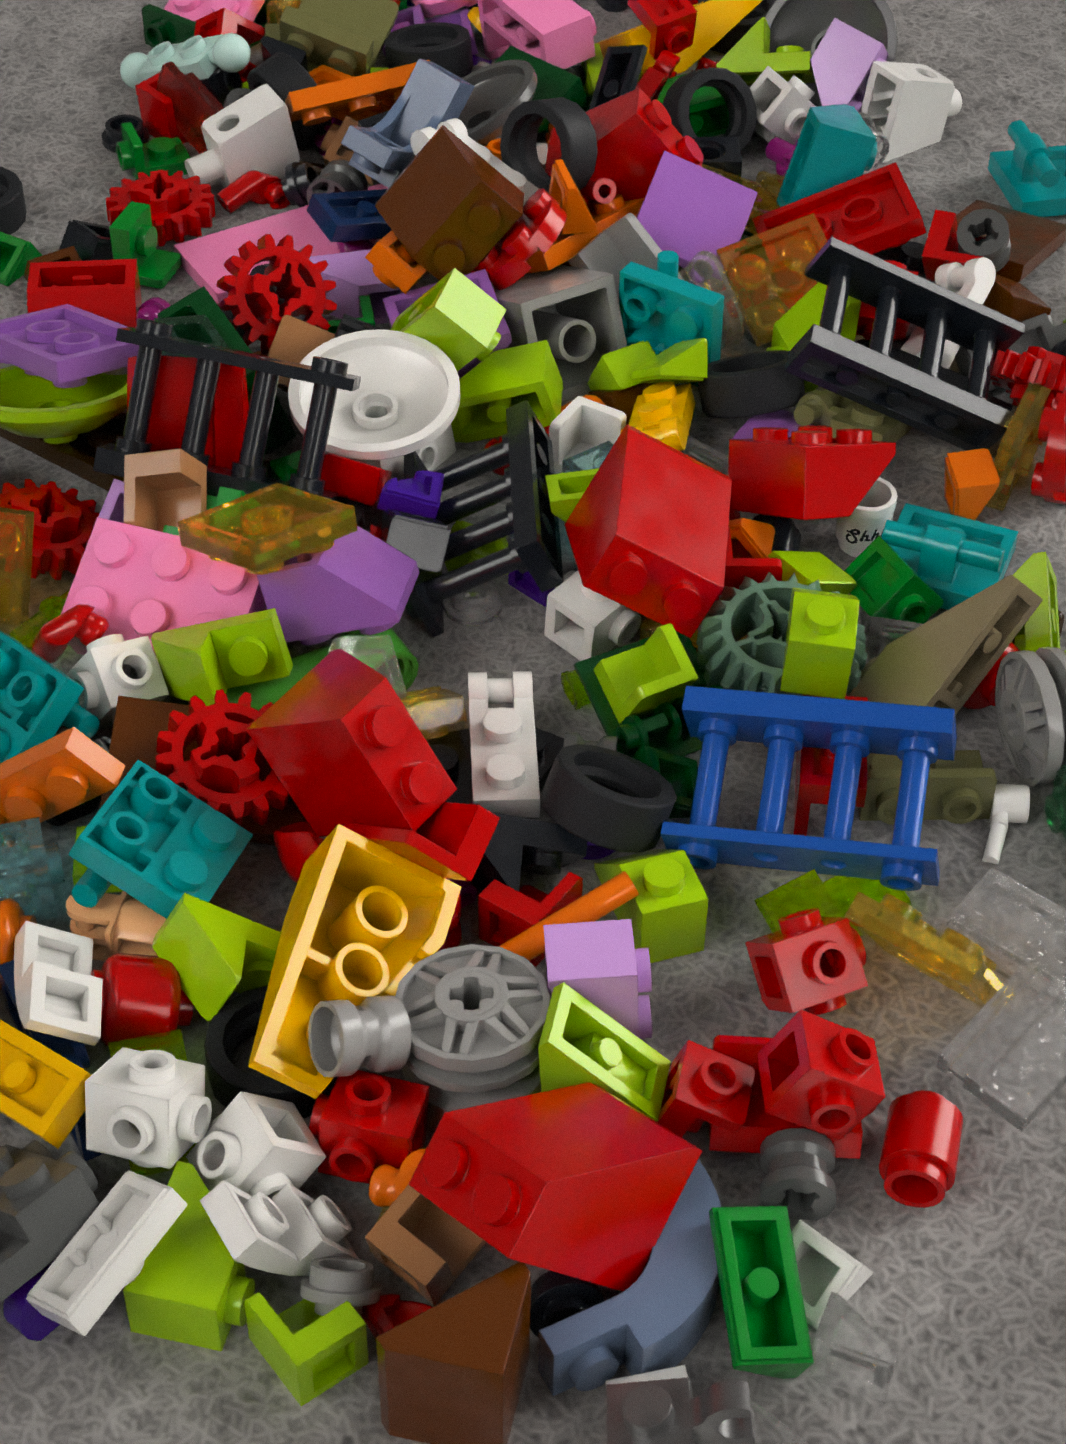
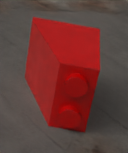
(631, 143)
(653, 531)
(351, 750)
(559, 1180)

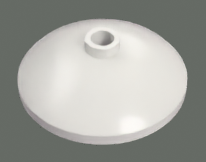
(402, 400)

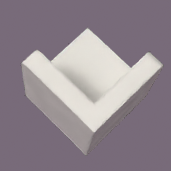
(582, 427)

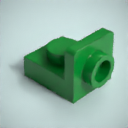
(156, 155)
(137, 239)
(890, 586)

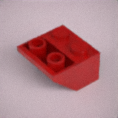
(95, 286)
(805, 473)

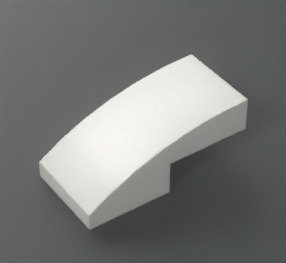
(57, 983)

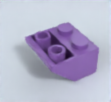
(340, 590)

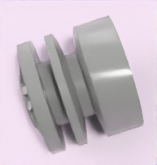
(1033, 712)
(473, 1027)

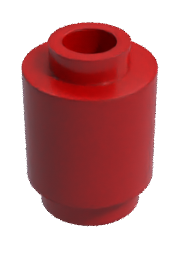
(920, 1148)

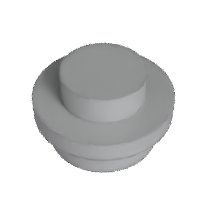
(338, 1280)

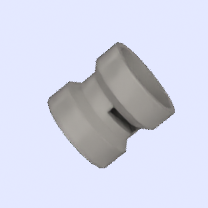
(356, 1036)

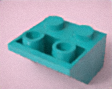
(829, 151)

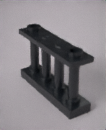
(886, 384)
(248, 472)
(528, 516)

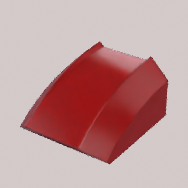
(172, 405)

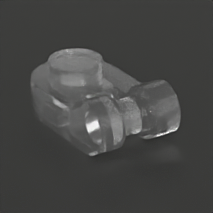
(707, 272)

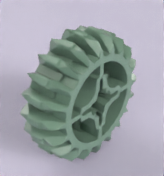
(763, 616)

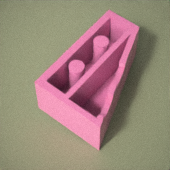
(546, 29)

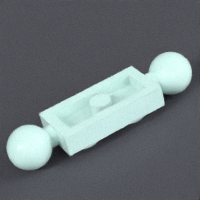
(194, 55)

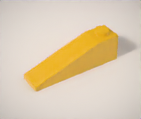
(713, 22)
(348, 936)

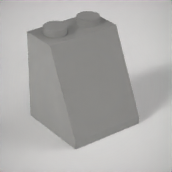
(573, 312)

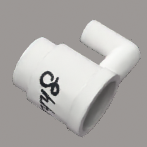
(868, 518)

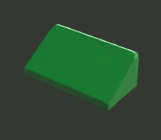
(761, 1290)

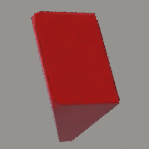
(354, 479)

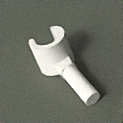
(1009, 805)

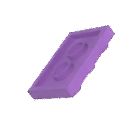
(64, 345)

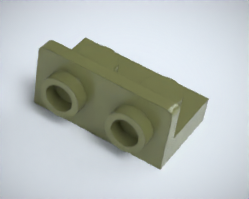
(955, 789)

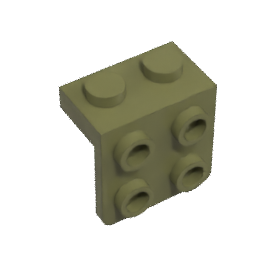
(340, 32)

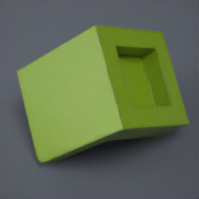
(646, 674)
(307, 1348)

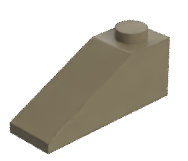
(950, 653)

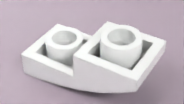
(278, 1231)

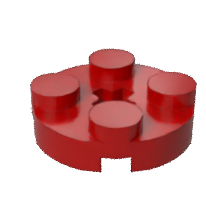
(534, 230)
(1050, 476)

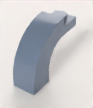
(426, 101)
(653, 1319)

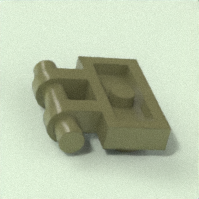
(830, 409)

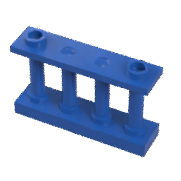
(849, 731)

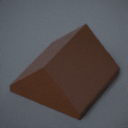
(459, 1364)

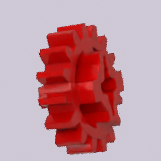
(176, 203)
(296, 282)
(1036, 366)
(59, 528)
(225, 763)

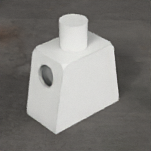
(909, 105)
(246, 137)

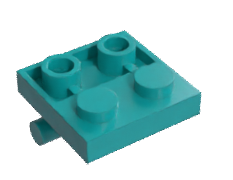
(1031, 173)
(668, 309)
(951, 551)
(35, 700)
(155, 844)

